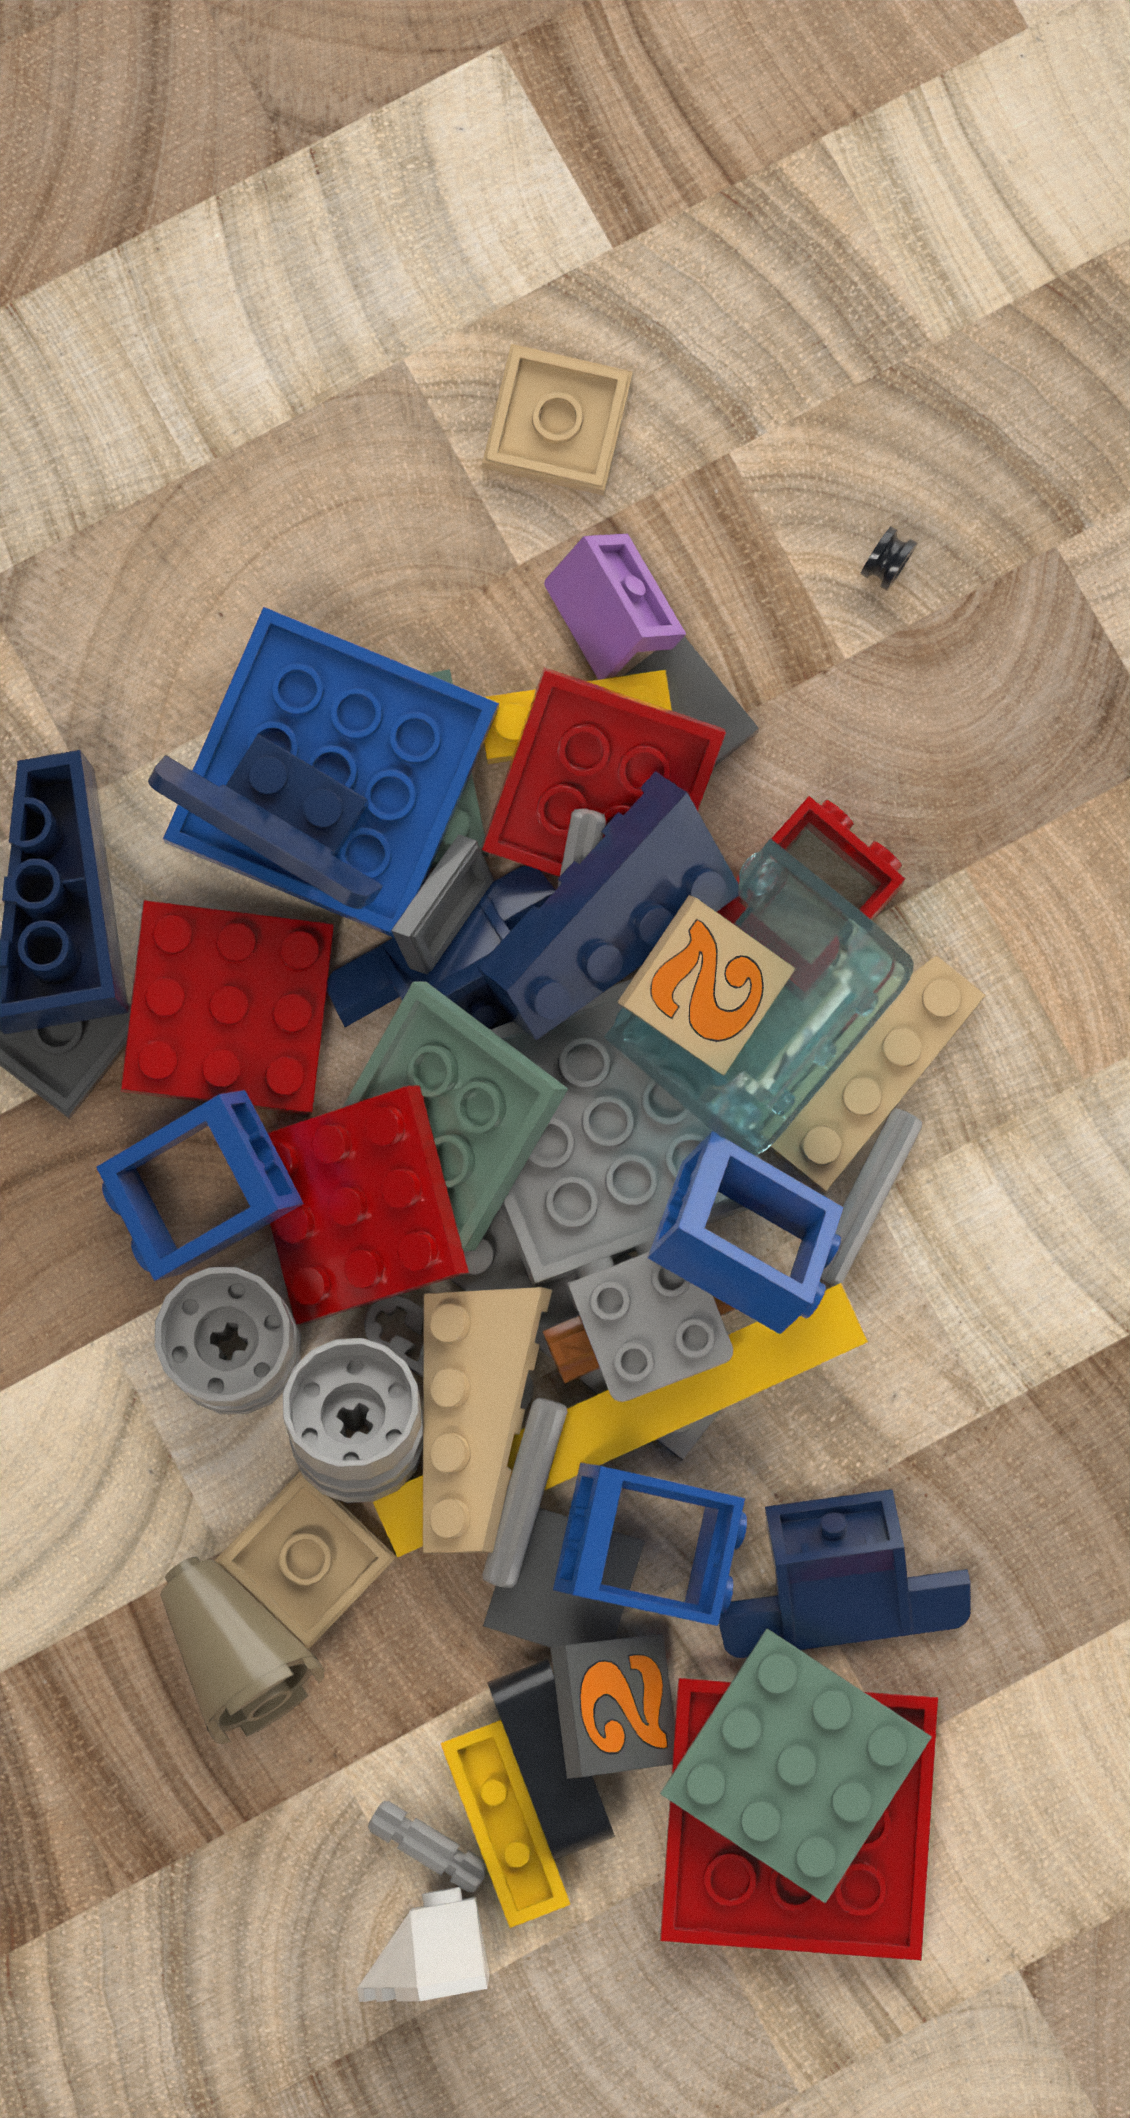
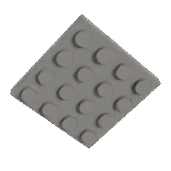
(605, 1155)

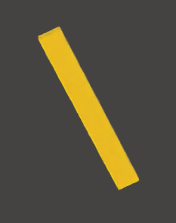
(608, 1428)

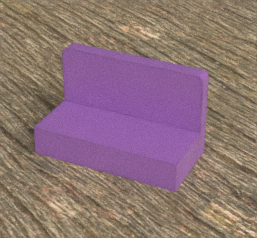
(612, 603)

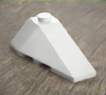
(432, 1953)

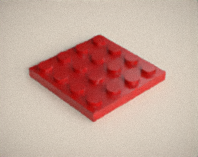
(735, 1900)

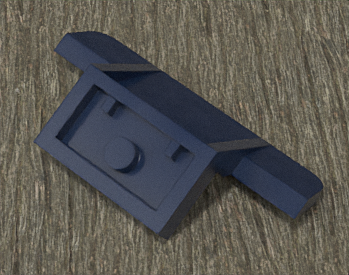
(280, 812)
(385, 975)
(843, 1580)

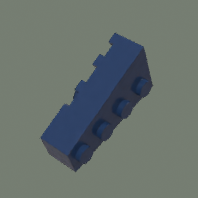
(58, 902)
(608, 910)

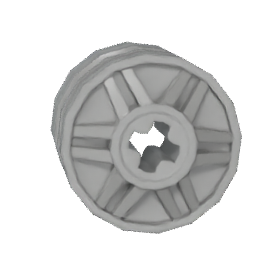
(208, 1310)
(343, 1389)

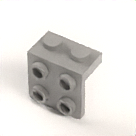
(647, 1324)

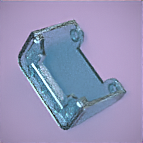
(836, 994)

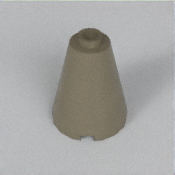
(234, 1650)

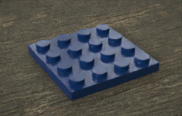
(367, 725)

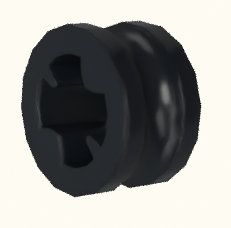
(888, 558)

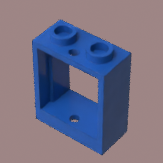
(247, 1154)
(723, 1268)
(591, 1529)

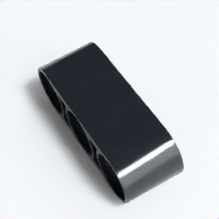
(566, 1808)

